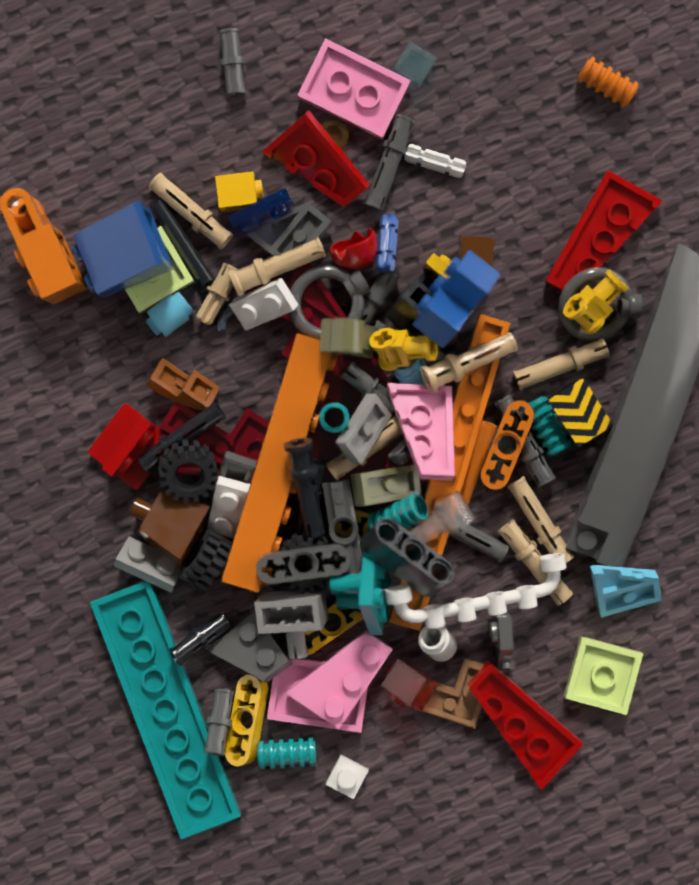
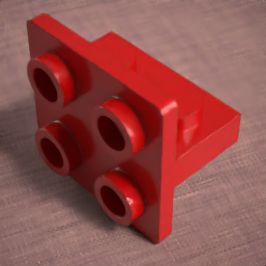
(122, 442)

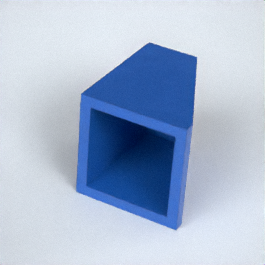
(122, 250)

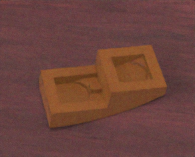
(189, 390)

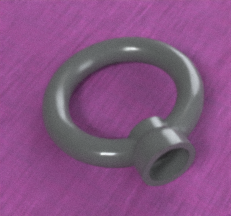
(354, 284)
(628, 305)

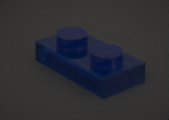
(273, 206)

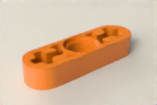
(491, 463)

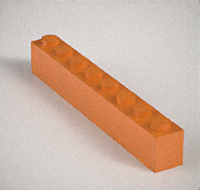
(271, 483)

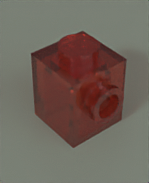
(409, 685)

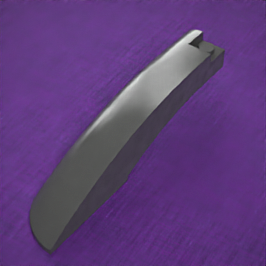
(643, 419)

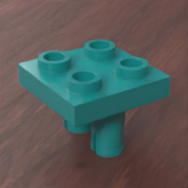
(364, 592)

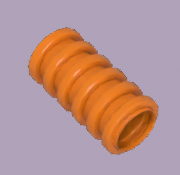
(607, 82)

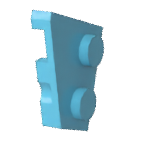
(624, 588)

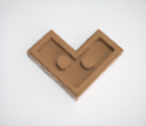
(457, 702)

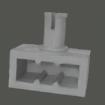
(292, 614)

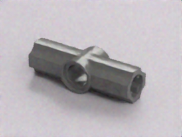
(341, 508)

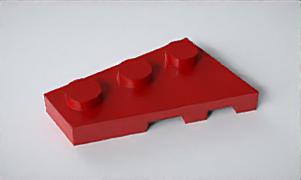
(316, 157)

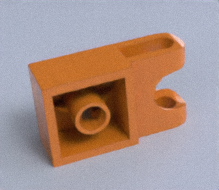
(41, 248)

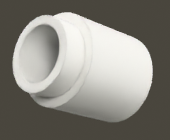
(438, 643)

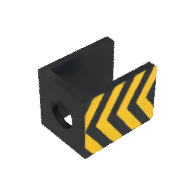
(579, 412)

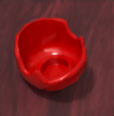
(356, 252)

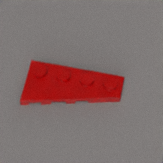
(603, 227)
(529, 729)

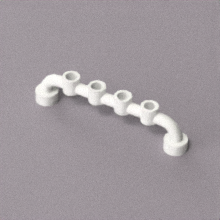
(494, 602)

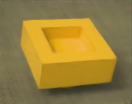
(437, 264)

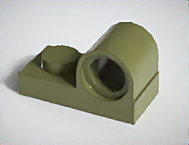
(346, 337)
(384, 485)

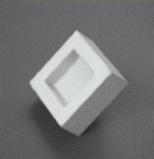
(347, 776)

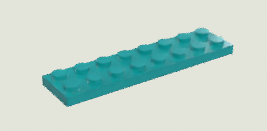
(165, 709)

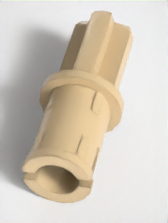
(217, 295)

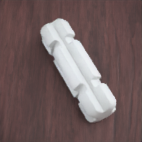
(435, 161)

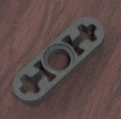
(280, 576)

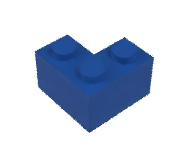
(454, 297)

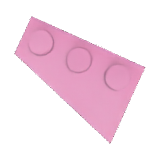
(427, 427)
(340, 682)

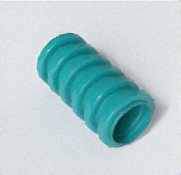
(326, 409)
(548, 428)
(405, 512)
(286, 753)

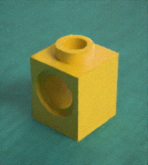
(238, 191)

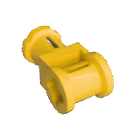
(594, 303)
(401, 348)

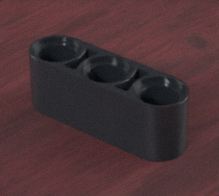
(407, 557)

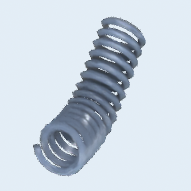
(223, 324)

